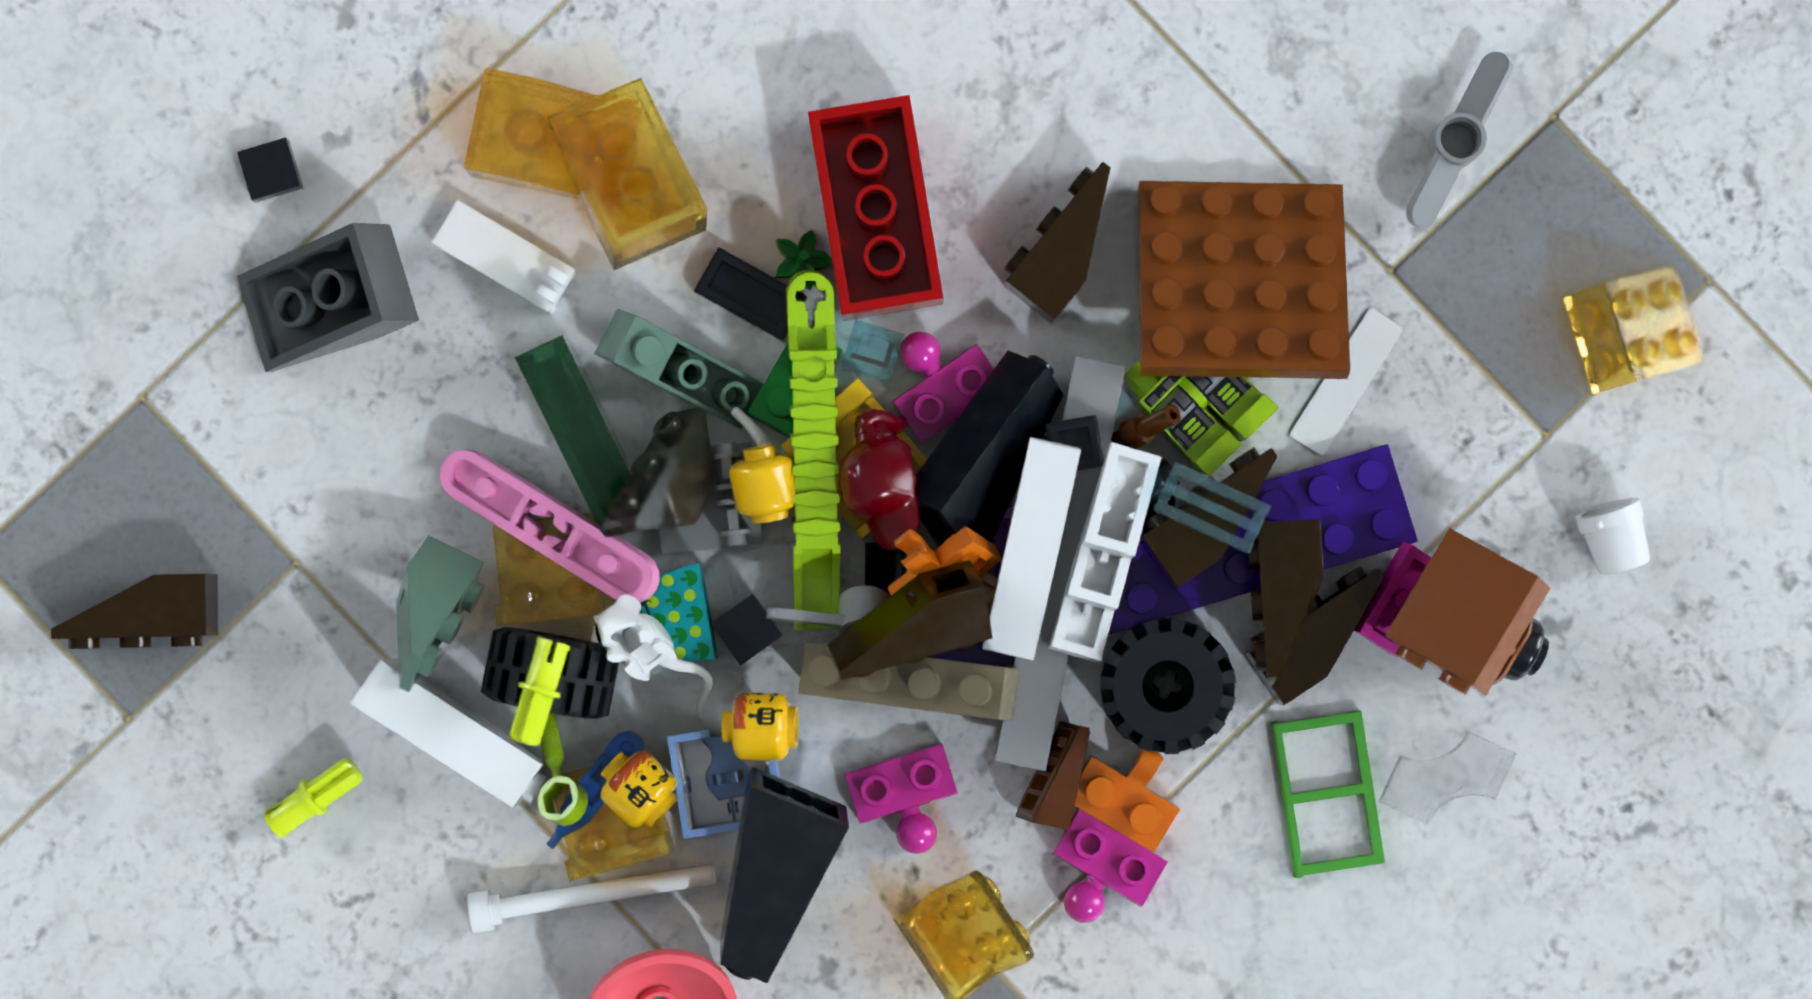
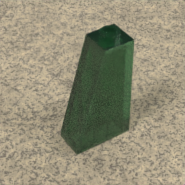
(577, 422)

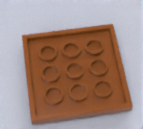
(1242, 280)

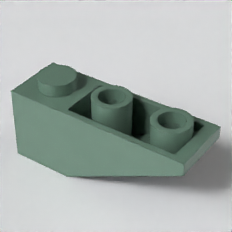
(677, 366)
(430, 605)

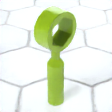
(554, 759)

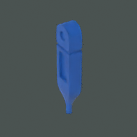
(592, 781)

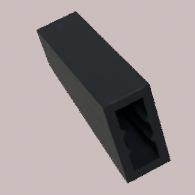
(984, 451)
(777, 866)

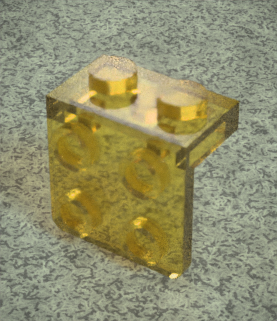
(1633, 329)
(964, 934)

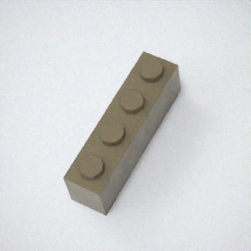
(922, 685)

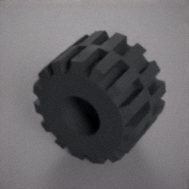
(1183, 718)

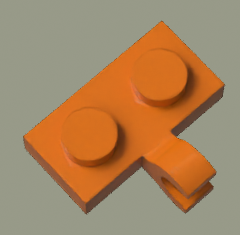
(956, 549)
(1125, 801)

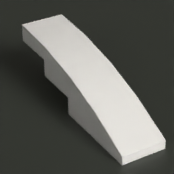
(1032, 547)
(1104, 552)

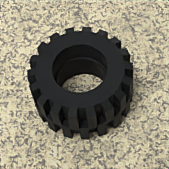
(584, 683)

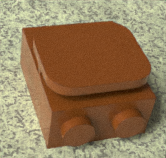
(1468, 614)

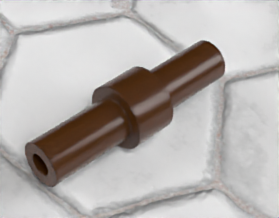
(1143, 429)

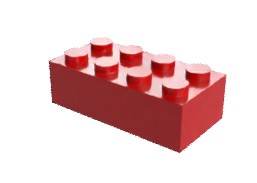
(876, 207)

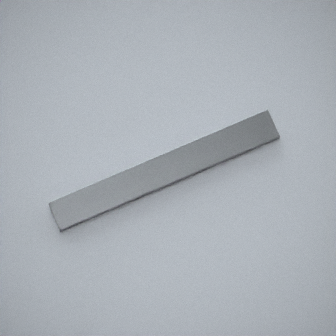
(1027, 738)

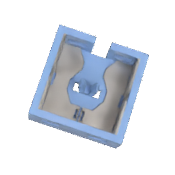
(701, 804)

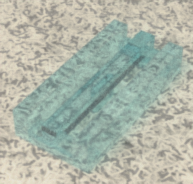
(1252, 526)

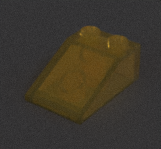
(512, 133)
(628, 173)

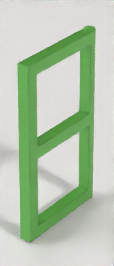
(1365, 788)

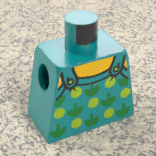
(684, 612)

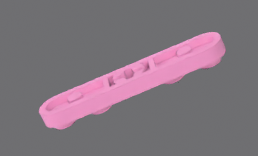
(509, 499)

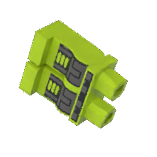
(1198, 434)

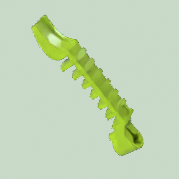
(814, 442)

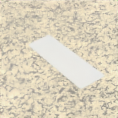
(1338, 397)

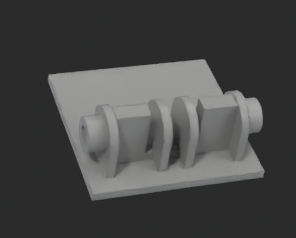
(719, 522)

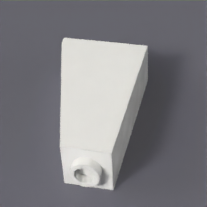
(452, 734)

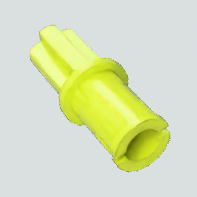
(538, 692)
(313, 797)

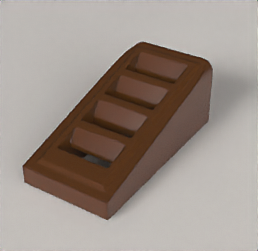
(1053, 792)

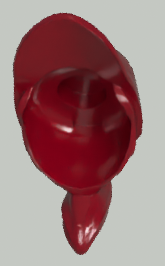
(879, 477)

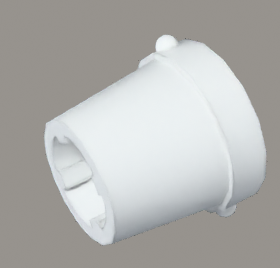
(1615, 535)

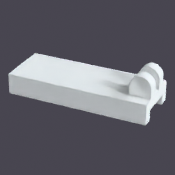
(504, 257)

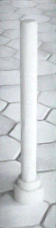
(490, 909)

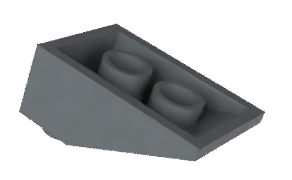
(328, 295)

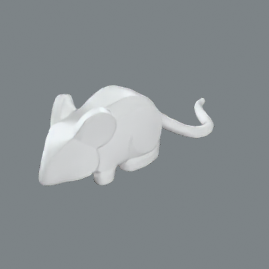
(643, 643)

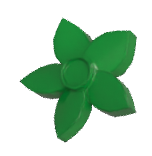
(801, 257)

